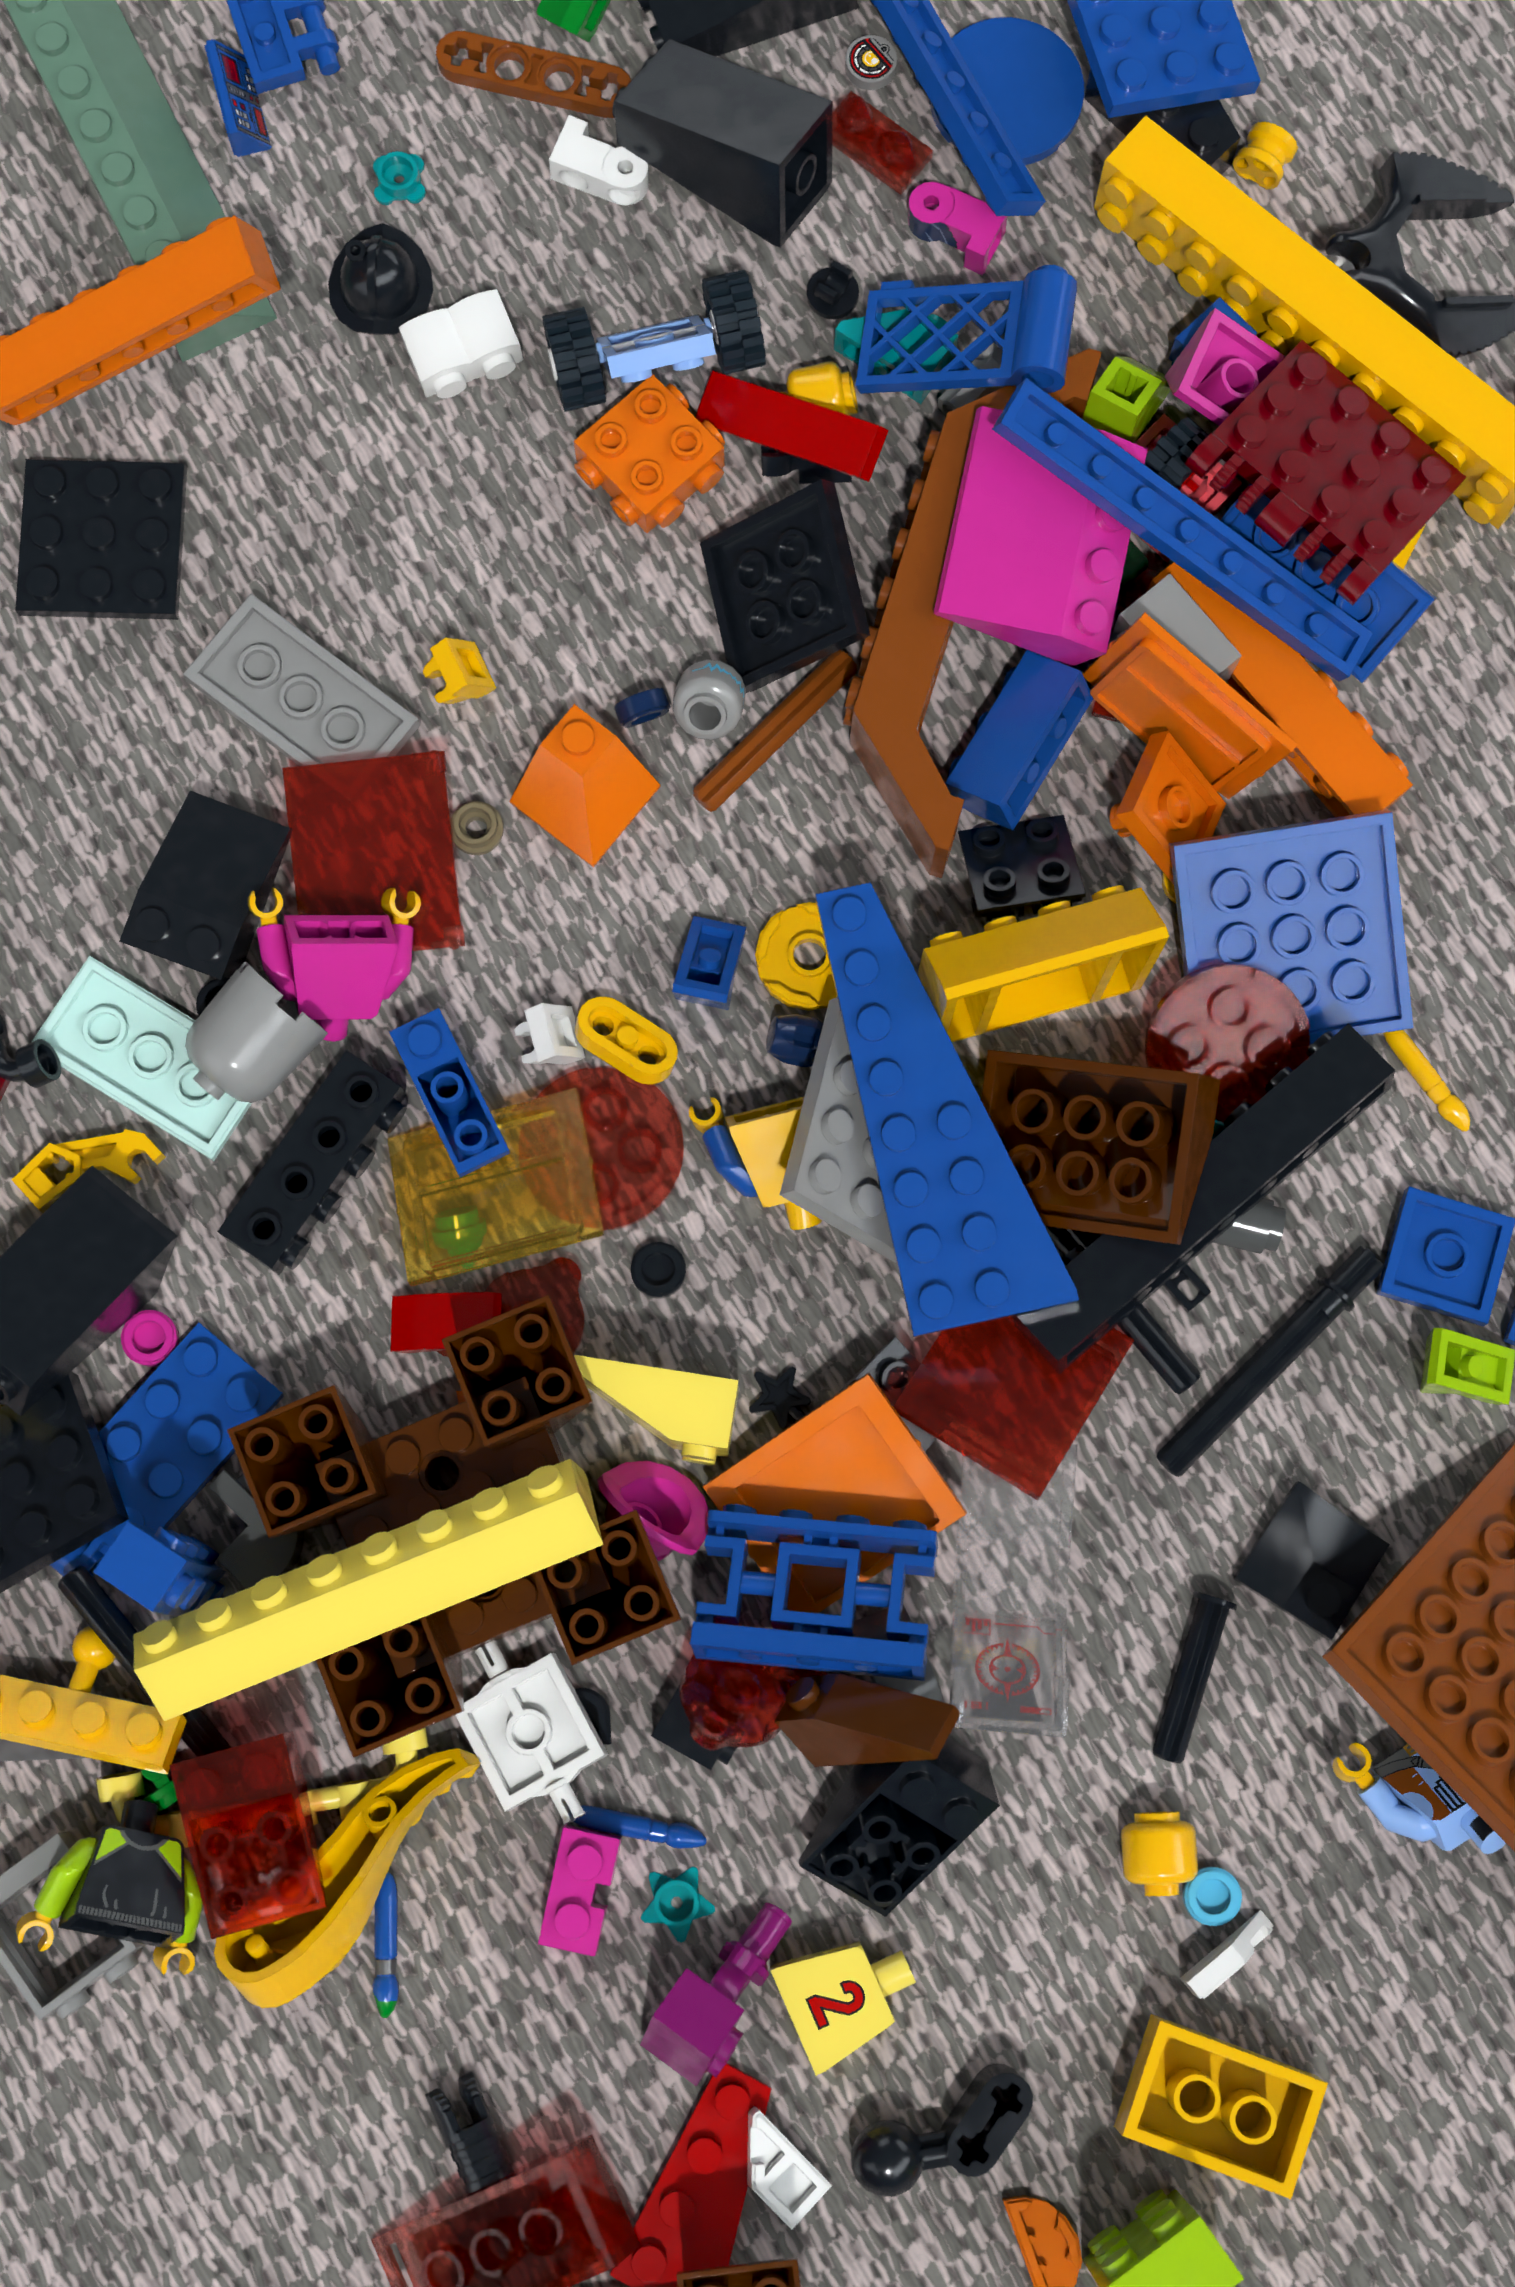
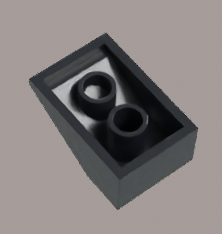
(200, 883)

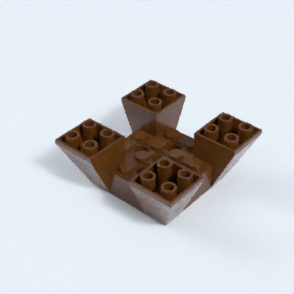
(322, 1467)

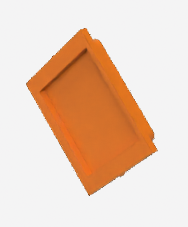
(1162, 686)
(835, 1462)

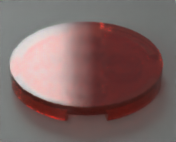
(1231, 1027)
(631, 1141)

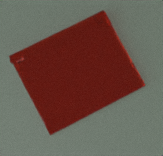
(376, 830)

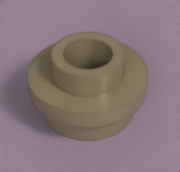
(471, 812)

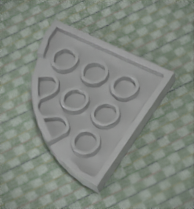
(831, 1152)

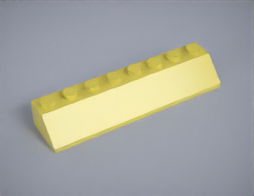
(367, 1589)

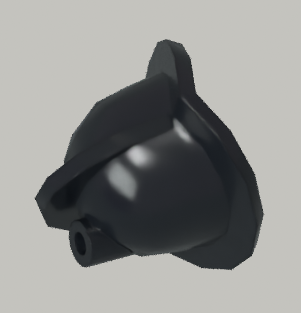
(380, 281)

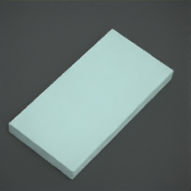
(137, 1055)

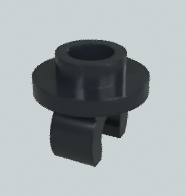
(833, 291)

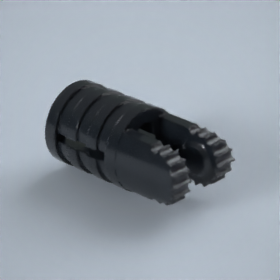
(475, 2147)

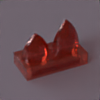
(878, 143)

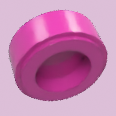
(149, 1337)

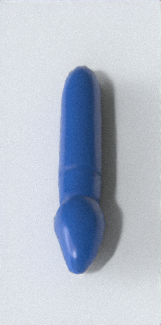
(675, 1834)

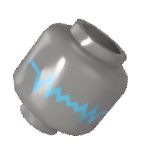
(709, 699)

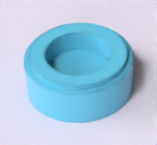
(1212, 1896)

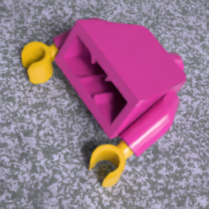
(337, 963)

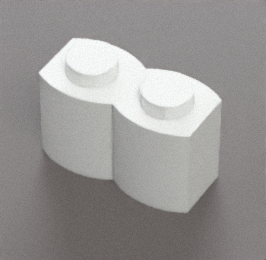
(461, 344)

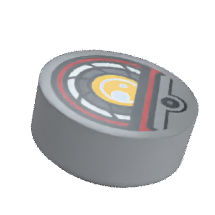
(870, 62)

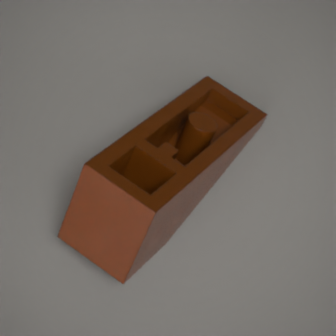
(861, 1722)

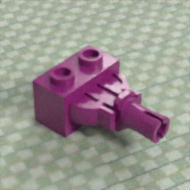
(698, 2020)

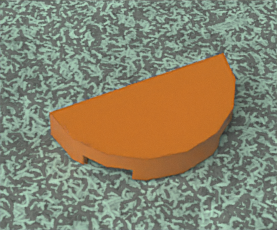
(1045, 2241)

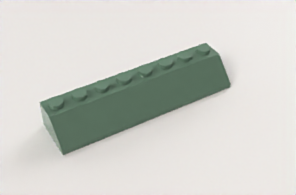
(125, 137)

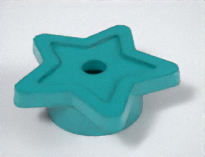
(692, 1908)

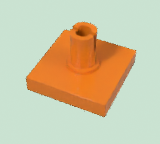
(1166, 801)

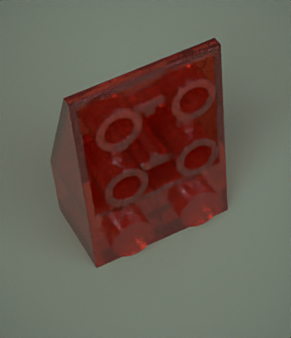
(250, 1834)

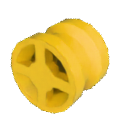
(1265, 154)

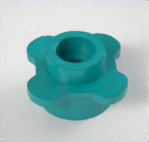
(399, 164)

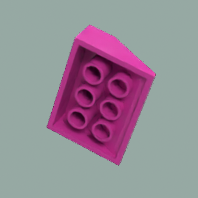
(1031, 553)

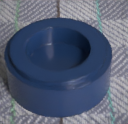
(642, 707)

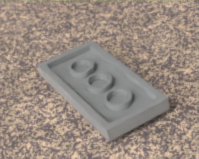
(297, 691)

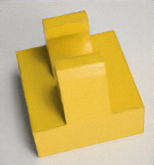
(462, 670)

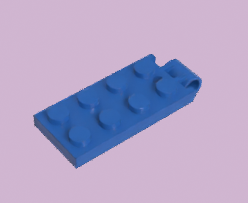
(176, 1434)

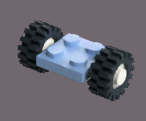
(729, 331)

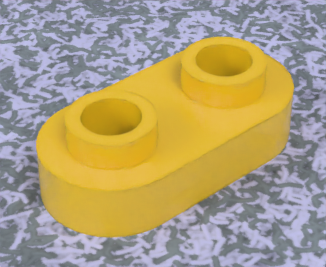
(628, 1040)

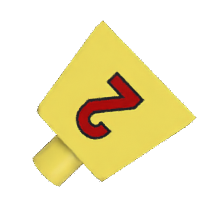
(839, 1999)

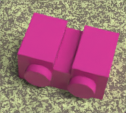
(571, 1916)

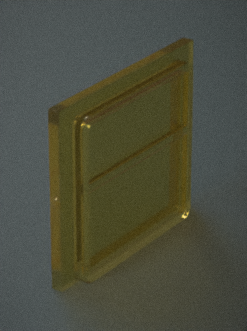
(505, 1210)

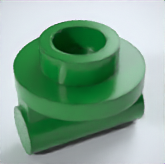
(165, 1791)

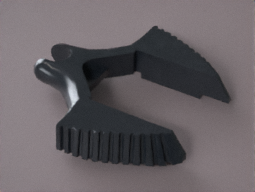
(1427, 190)

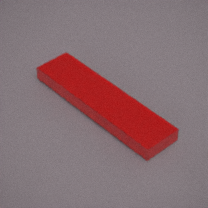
(792, 426)

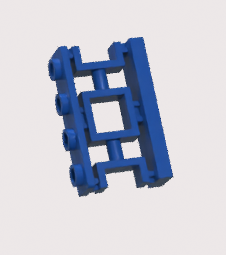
(808, 1638)

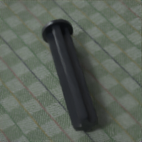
(1191, 1677)

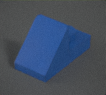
(709, 963)

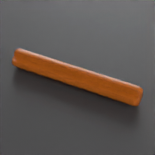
(774, 730)

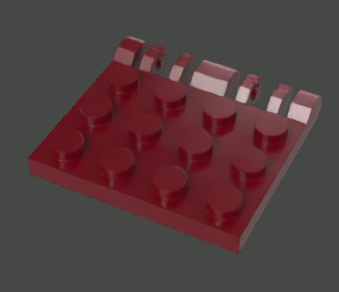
(1328, 466)

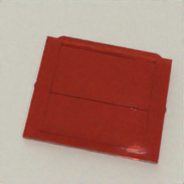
(1003, 1402)

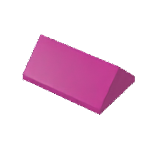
(1220, 367)

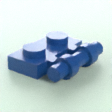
(271, 49)

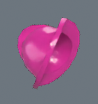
(666, 1502)

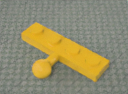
(84, 1722)

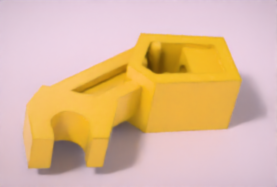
(105, 1152)

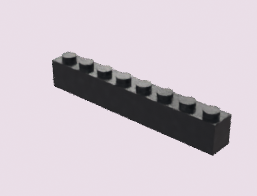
(1241, 1168)

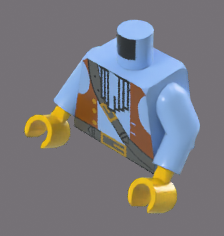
(1416, 1800)

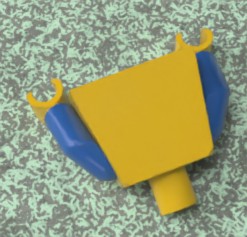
(756, 1152)

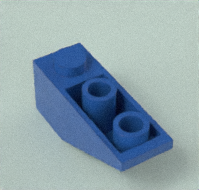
(449, 1092)

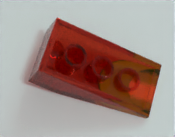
(531, 2229)

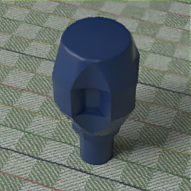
(794, 1039)

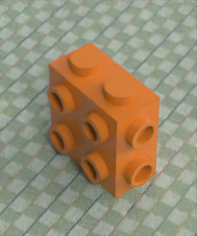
(650, 455)

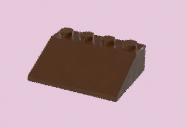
(1103, 1140)

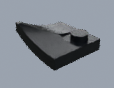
(1311, 1561)

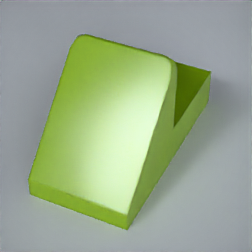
(1467, 1367)

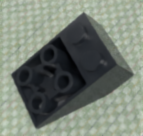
(899, 1824)

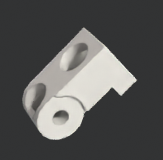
(597, 166)

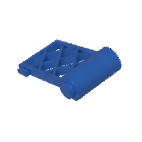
(1034, 330)

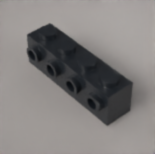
(313, 1164)

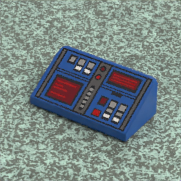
(237, 100)

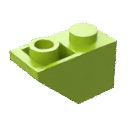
(1125, 398)

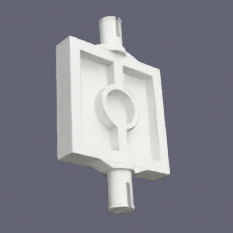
(530, 1732)

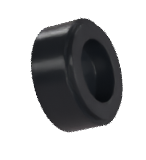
(658, 1270)

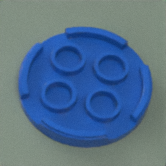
(1026, 79)

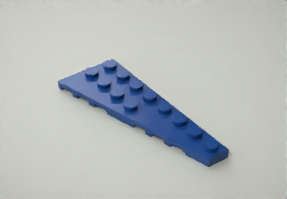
(949, 1191)

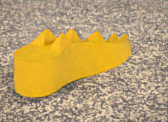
(292, 1954)

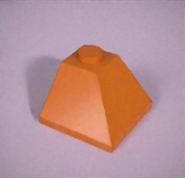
(584, 786)

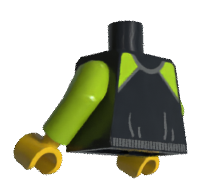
(124, 1888)

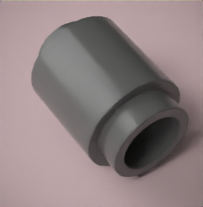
(1256, 1229)

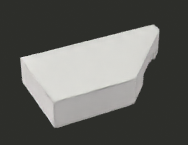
(1227, 1956)
(781, 2172)

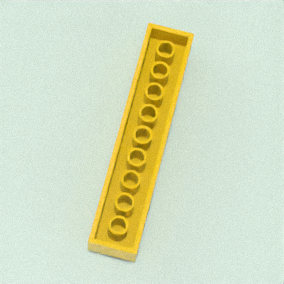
(1292, 293)

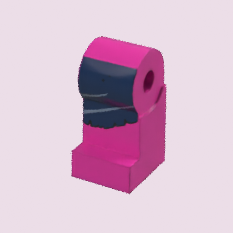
(957, 220)

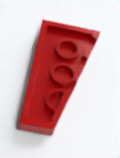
(702, 2189)

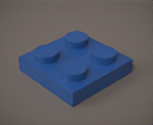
(1446, 1256)

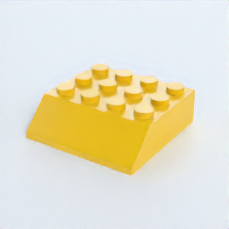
(1042, 962)

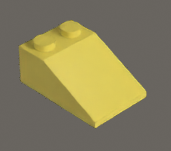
(676, 1406)

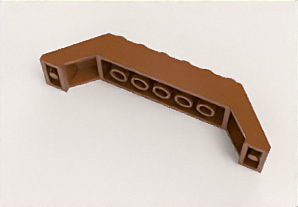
(910, 641)

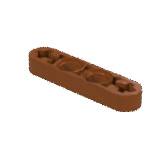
(537, 66)

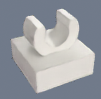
(552, 1035)

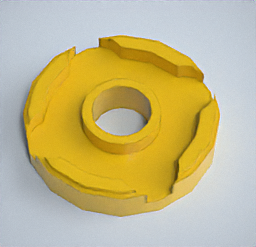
(776, 962)

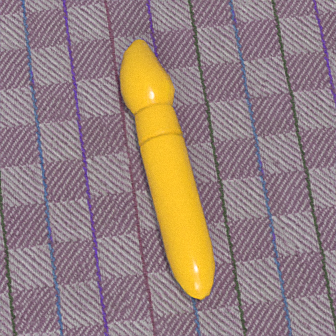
(1448, 1105)

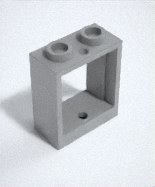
(18, 1962)

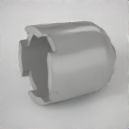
(248, 1040)

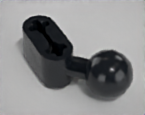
(892, 2157)

